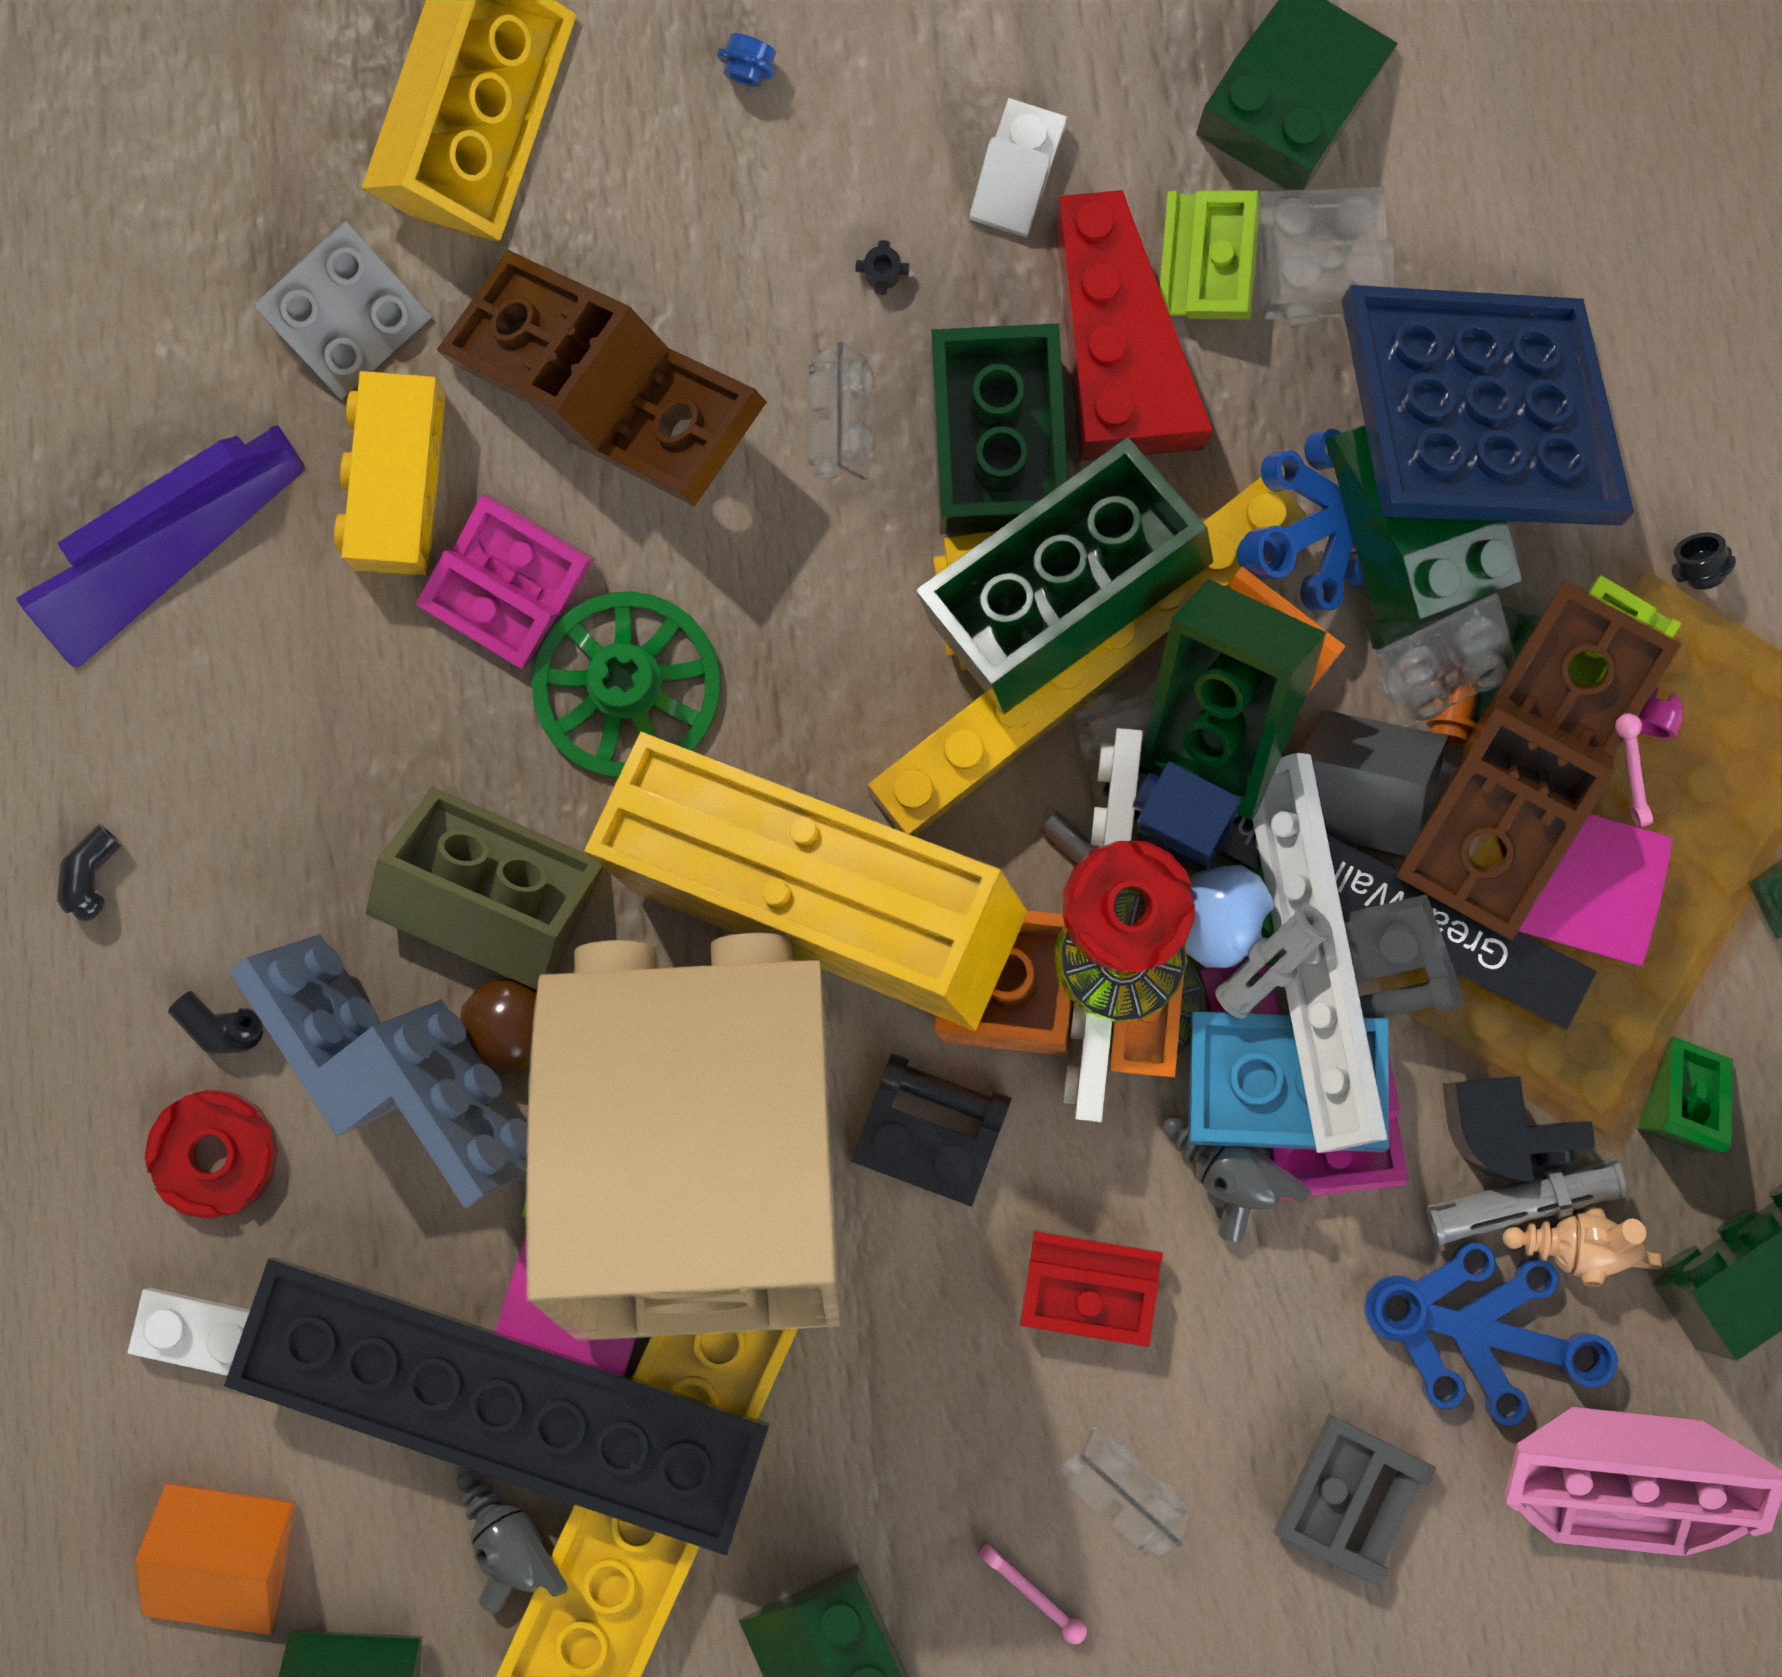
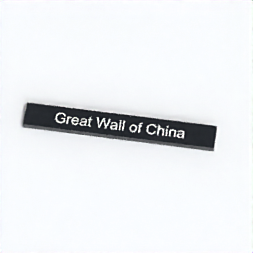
(1513, 970)

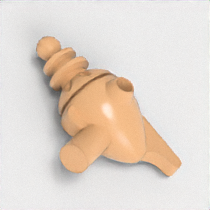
(1587, 1245)

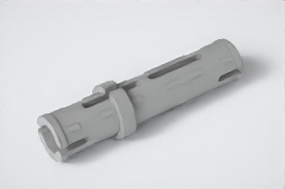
(1510, 1205)

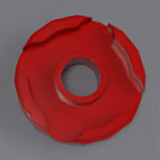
(1091, 913)
(249, 1158)

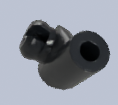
(78, 873)

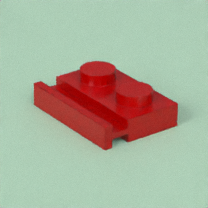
(1091, 1288)

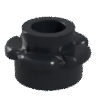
(1703, 560)

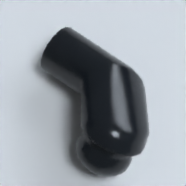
(217, 1032)

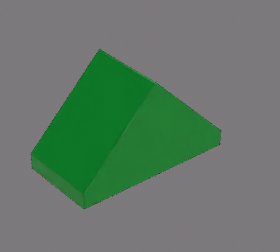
(1691, 1099)

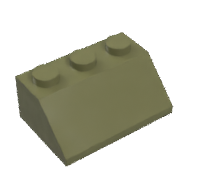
(482, 887)

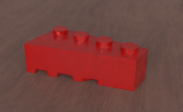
(1120, 336)

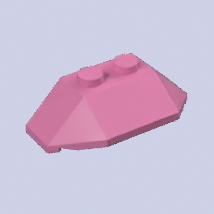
(1641, 1483)

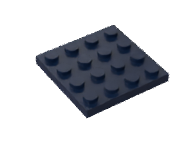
(1485, 407)

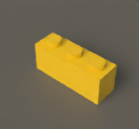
(391, 473)

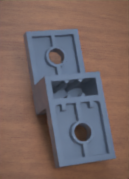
(374, 1068)

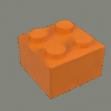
(1028, 1001)

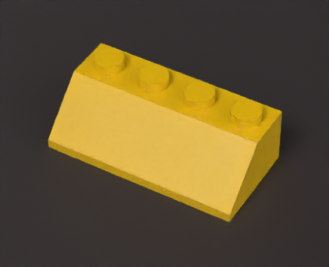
(468, 110)

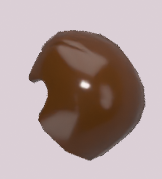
(501, 1024)

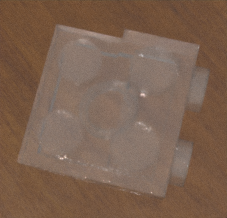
(1318, 247)

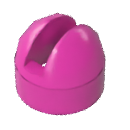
(1660, 717)

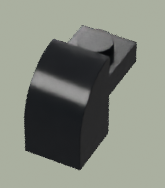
(1492, 1130)

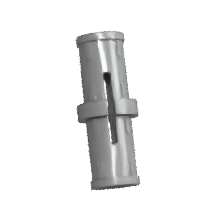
(1299, 936)

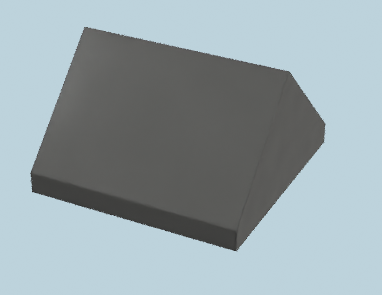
(1375, 780)

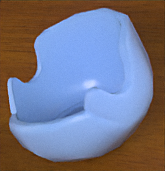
(1227, 915)

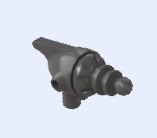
(1236, 1179)
(506, 1546)

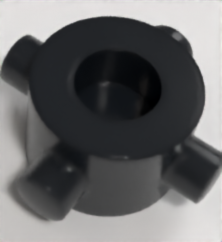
(882, 267)

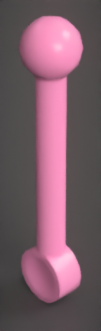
(1628, 728)
(1073, 1630)

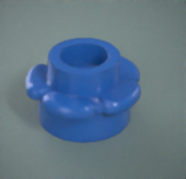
(747, 59)

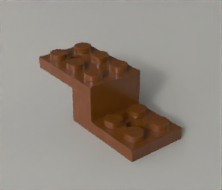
(602, 376)
(1537, 760)

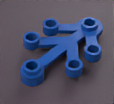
(1273, 549)
(1475, 1329)

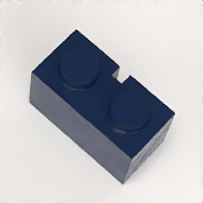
(1184, 815)

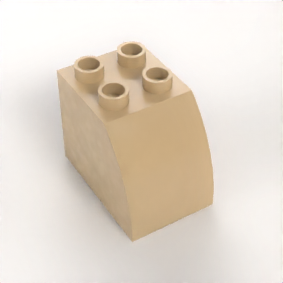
(681, 1144)

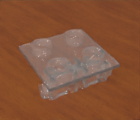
(1446, 662)

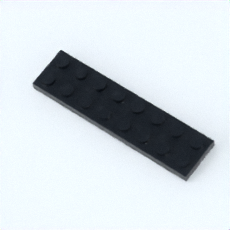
(497, 1405)

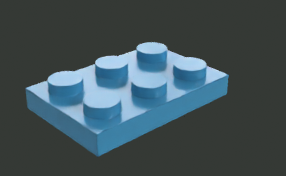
(1251, 1084)

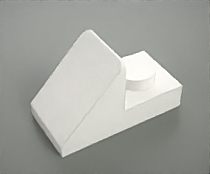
(1017, 167)

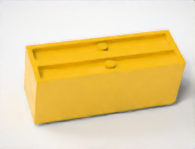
(793, 866)

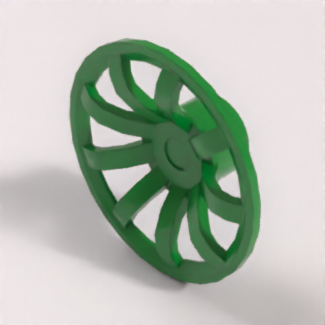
(623, 678)

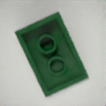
(1294, 89)
(1416, 562)
(1230, 691)

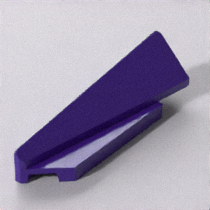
(155, 539)

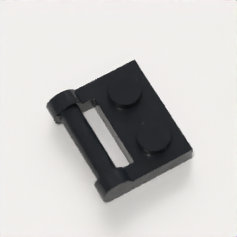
(923, 1150)

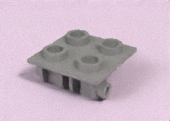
(342, 310)

